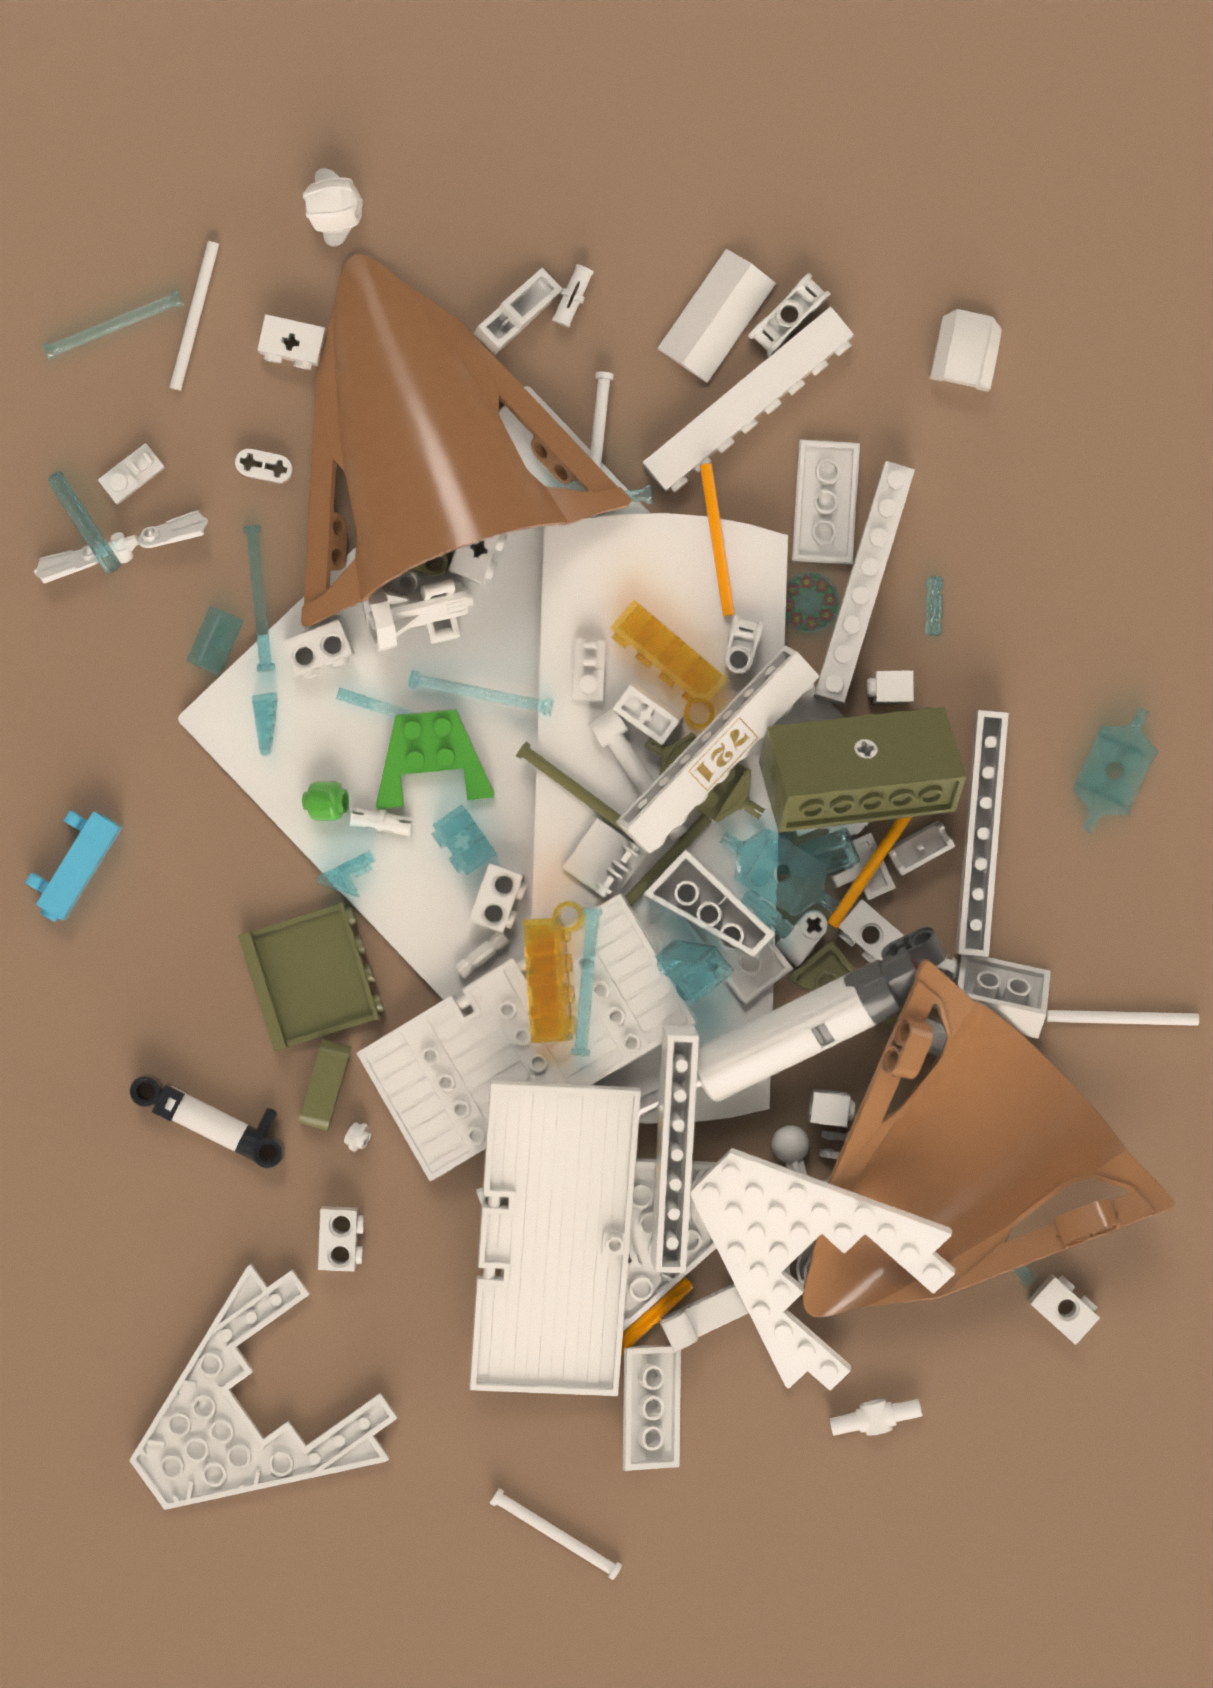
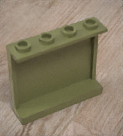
(311, 976)

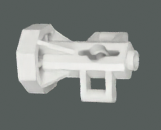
(392, 613)

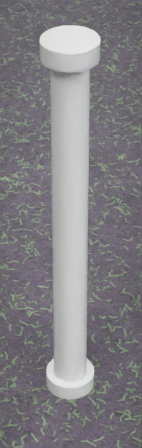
(600, 417)
(556, 1534)

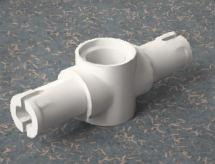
(876, 1417)

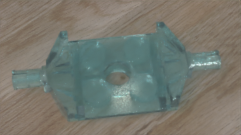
(1132, 752)
(756, 865)

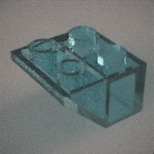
(693, 968)

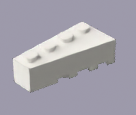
(704, 900)

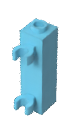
(78, 865)

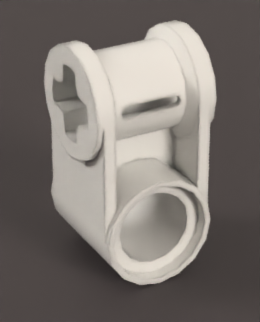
(742, 643)
(800, 940)

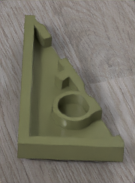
(824, 968)

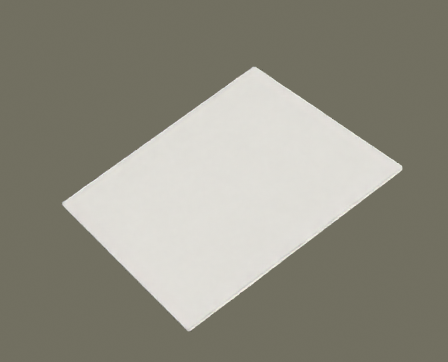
(413, 889)

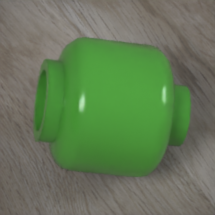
(325, 801)

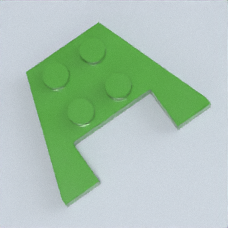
(430, 744)

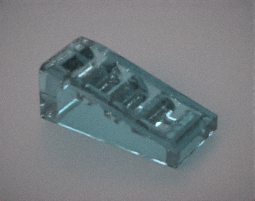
(265, 713)

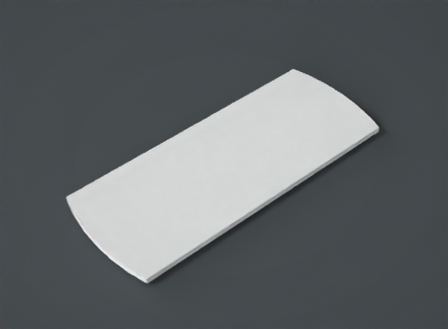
(587, 584)

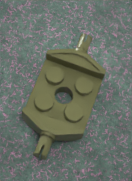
(725, 796)

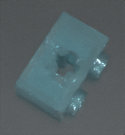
(479, 847)

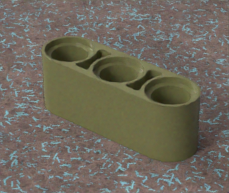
(325, 1084)

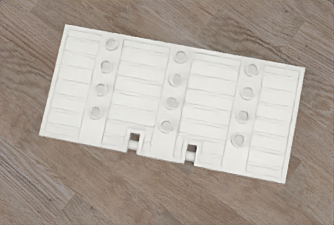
(442, 1061)
(560, 1239)

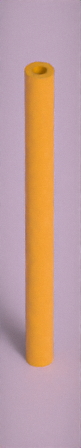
(717, 539)
(868, 871)

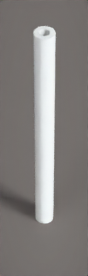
(194, 315)
(1122, 1017)

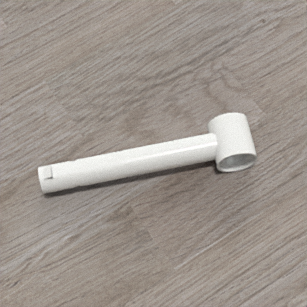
(610, 730)

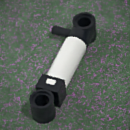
(210, 1122)

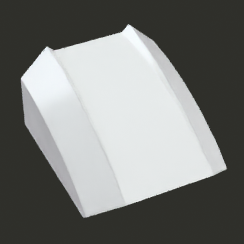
(966, 349)

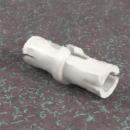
(580, 276)
(381, 821)

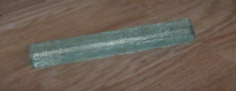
(84, 522)

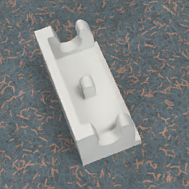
(647, 712)
(920, 847)

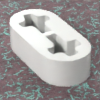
(264, 458)

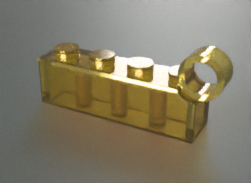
(548, 975)

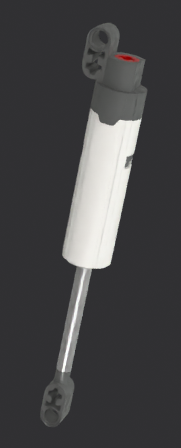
(812, 1021)

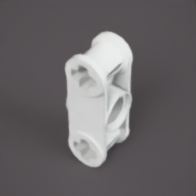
(798, 299)

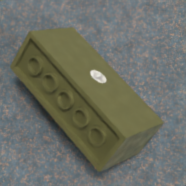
(861, 769)

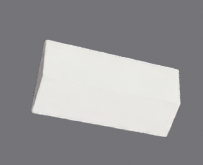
(716, 315)
(651, 1407)

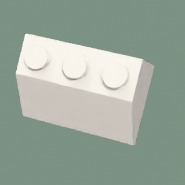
(1009, 989)

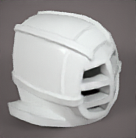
(333, 206)

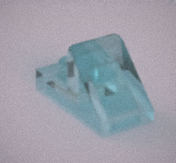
(339, 877)

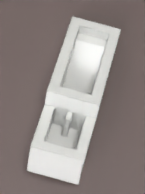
(517, 311)

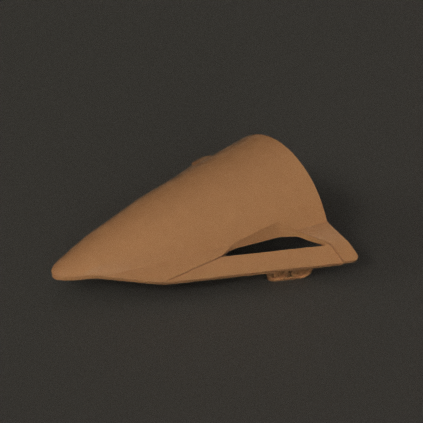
(422, 445)
(972, 1150)

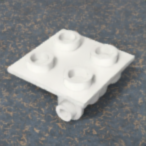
(604, 860)

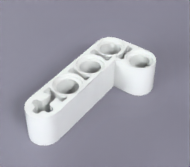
(703, 1316)

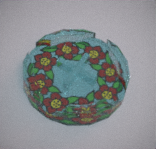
(811, 602)

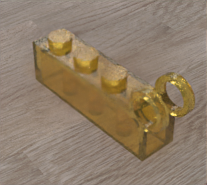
(671, 656)

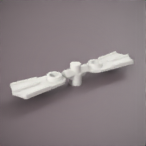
(174, 530)

